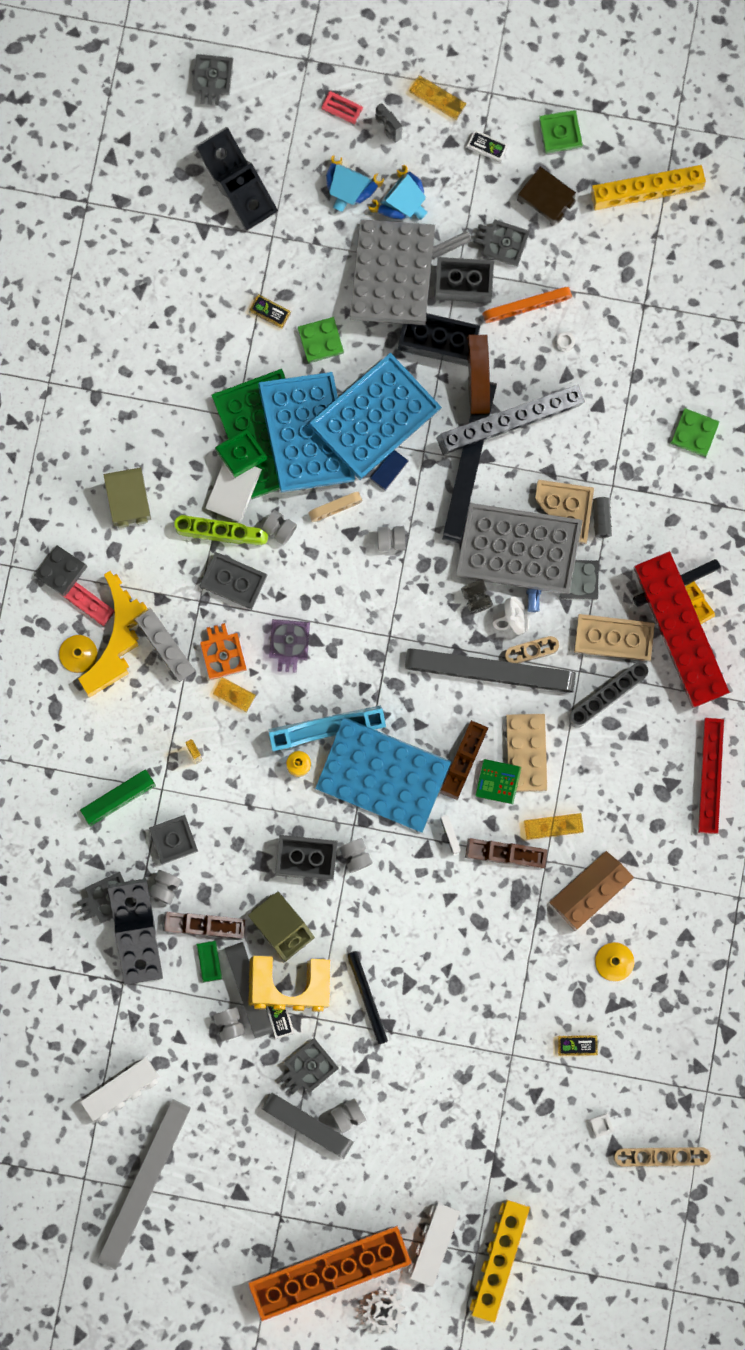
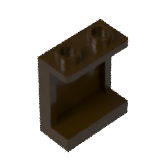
(547, 195)

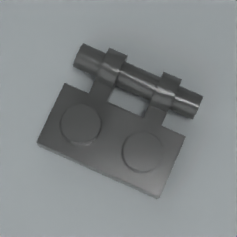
(393, 128)

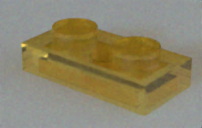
(234, 694)

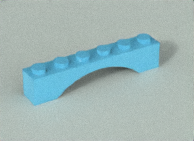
(310, 730)

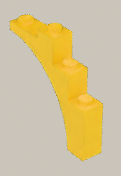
(110, 666)

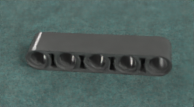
(615, 688)
(239, 965)
(307, 1125)

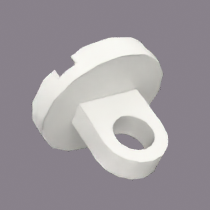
(513, 617)

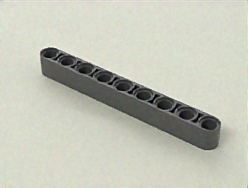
(490, 670)

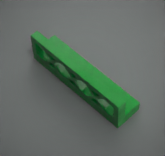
(118, 797)

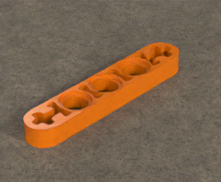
(527, 304)

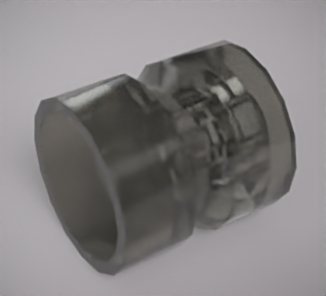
(474, 590)

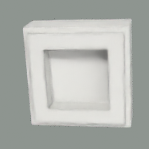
(601, 1125)

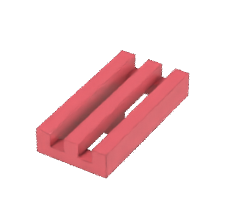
(359, 108)

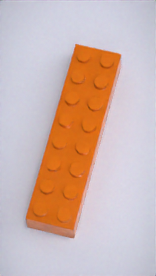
(329, 1273)

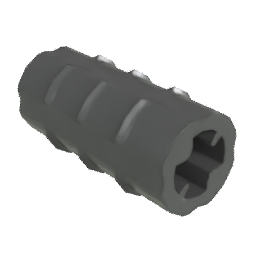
(602, 517)

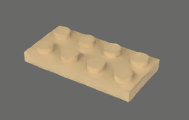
(614, 637)
(528, 750)

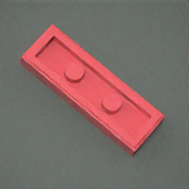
(89, 604)

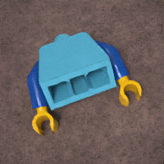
(349, 185)
(403, 198)

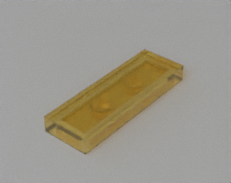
(437, 97)
(553, 826)

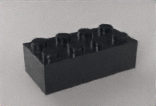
(438, 339)

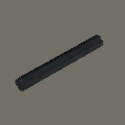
(687, 578)
(367, 997)

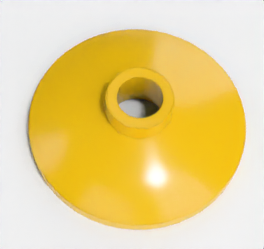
(82, 662)
(604, 961)

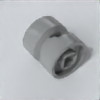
(279, 527)
(391, 538)
(355, 855)
(164, 887)
(229, 1024)
(348, 1115)

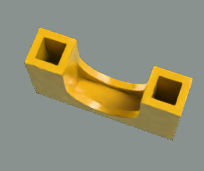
(264, 993)

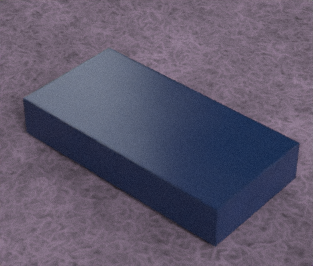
(389, 470)

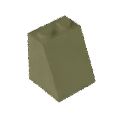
(127, 497)
(281, 926)

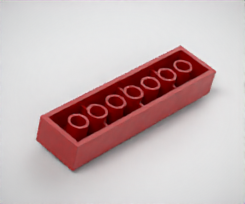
(681, 629)

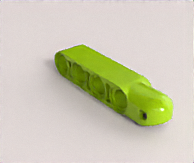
(212, 525)

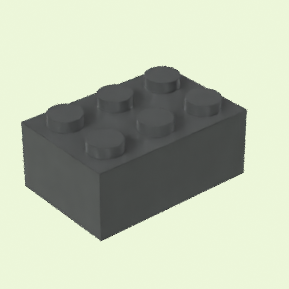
(464, 280)
(306, 858)

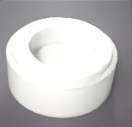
(565, 341)

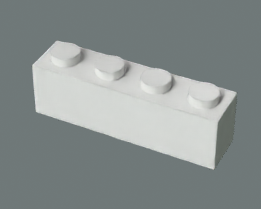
(120, 1089)
(434, 1245)

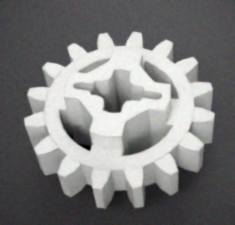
(389, 1320)

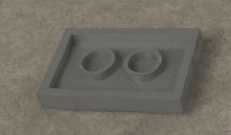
(233, 580)

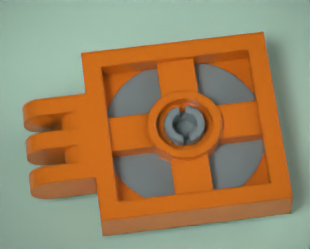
(222, 653)

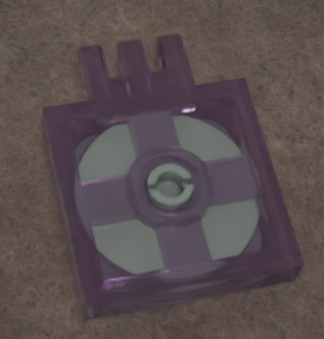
(289, 642)

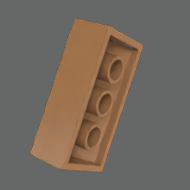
(591, 890)

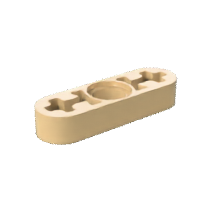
(335, 506)
(544, 641)

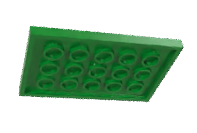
(242, 409)

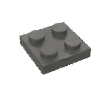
(60, 570)
(173, 839)

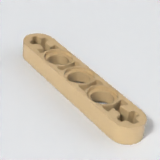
(671, 1153)

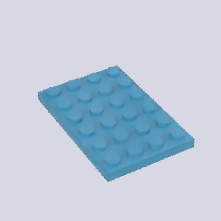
(375, 416)
(298, 452)
(383, 774)

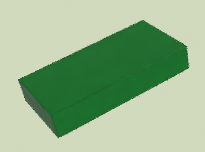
(209, 961)

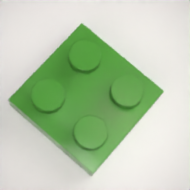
(560, 131)
(320, 340)
(695, 432)

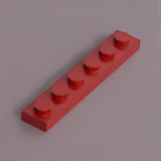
(711, 776)

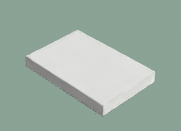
(233, 494)

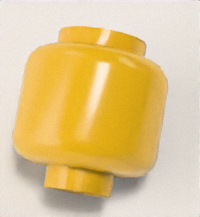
(300, 770)

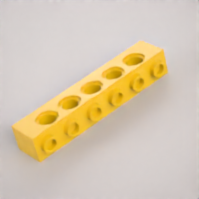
(648, 187)
(490, 1311)

